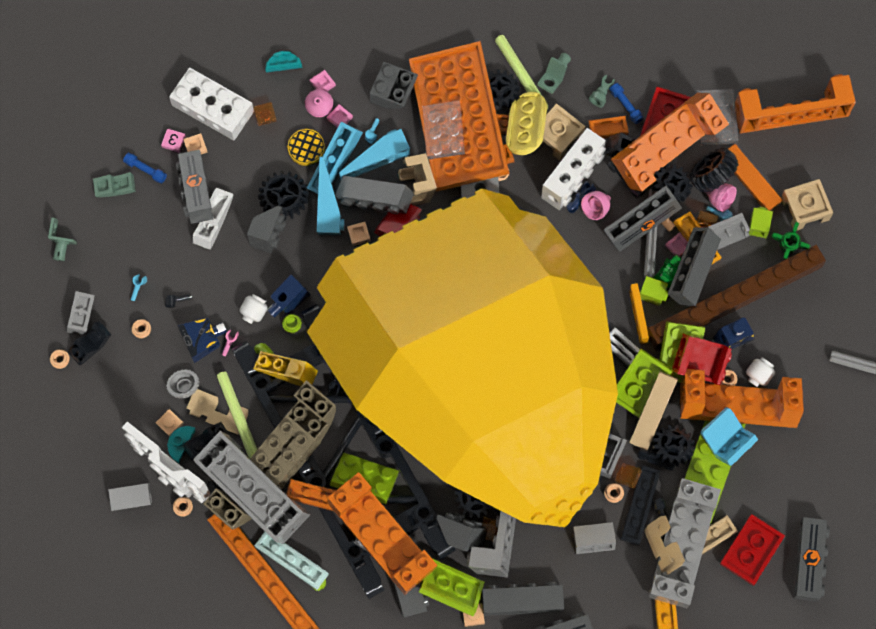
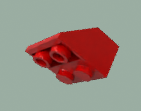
(394, 222)

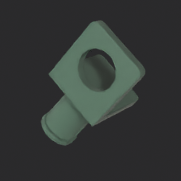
(555, 72)
(61, 243)

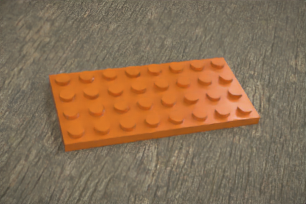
(462, 77)

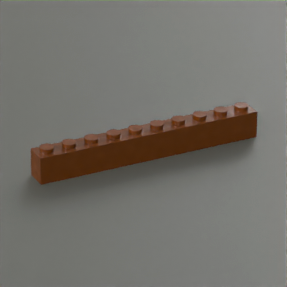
(743, 293)

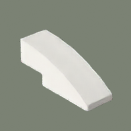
(208, 230)

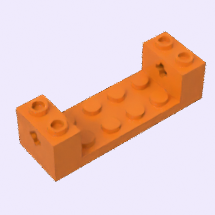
(837, 104)
(668, 139)
(750, 405)
(381, 534)

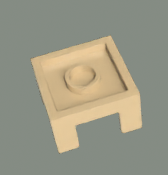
(561, 130)
(421, 172)
(807, 203)

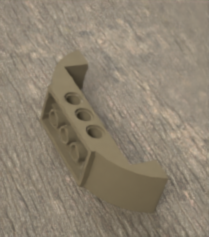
(283, 450)

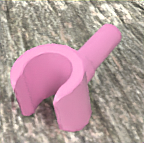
(229, 341)

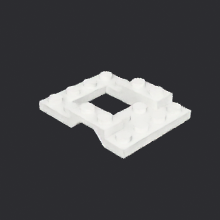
(169, 472)

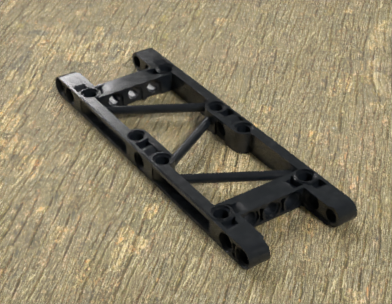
(310, 471)

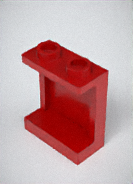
(702, 355)

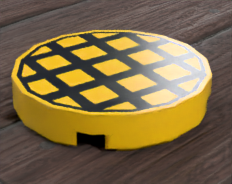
(306, 147)

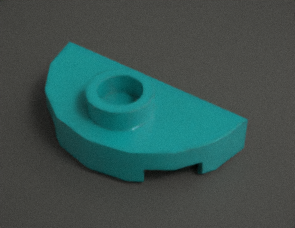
(283, 61)
(176, 441)

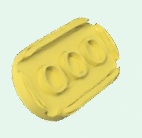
(526, 123)

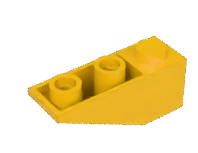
(285, 368)

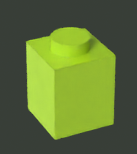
(760, 222)
(654, 291)

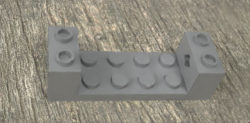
(251, 488)
(689, 528)
(495, 561)

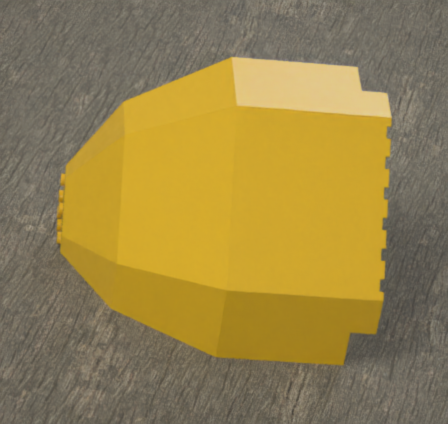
(478, 353)

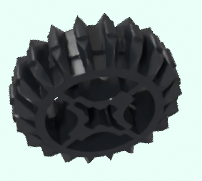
(714, 170)
(297, 200)

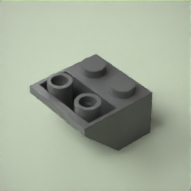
(392, 86)
(266, 228)
(461, 532)

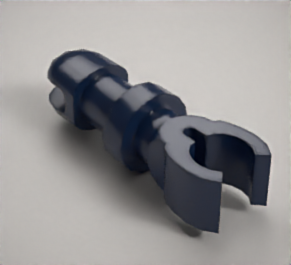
(573, 205)

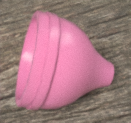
(319, 103)
(722, 197)
(596, 205)

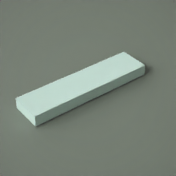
(292, 561)

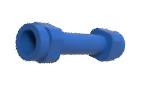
(635, 115)
(157, 175)

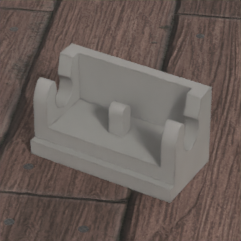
(731, 230)
(80, 313)
(612, 454)
(130, 496)
(594, 538)

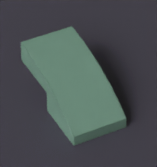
(114, 186)

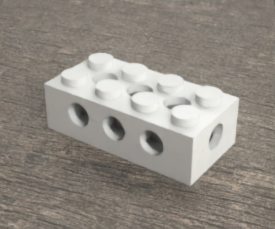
(207, 93)
(573, 169)

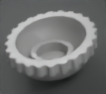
(183, 383)

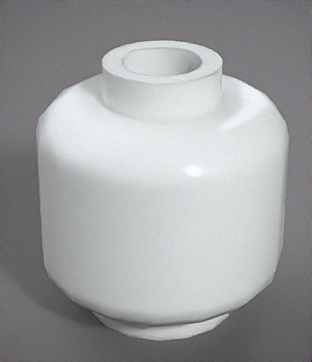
(253, 308)
(760, 372)

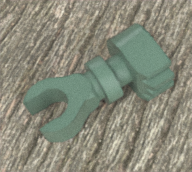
(598, 97)

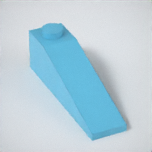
(386, 150)
(337, 153)
(328, 213)

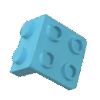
(727, 437)

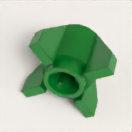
(794, 238)
(668, 270)

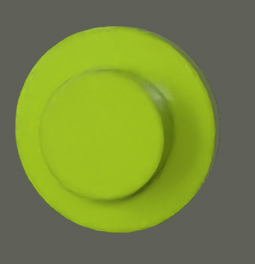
(292, 323)

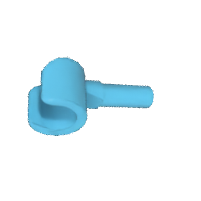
(370, 136)
(722, 216)
(137, 283)

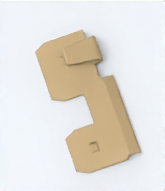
(205, 404)
(667, 554)

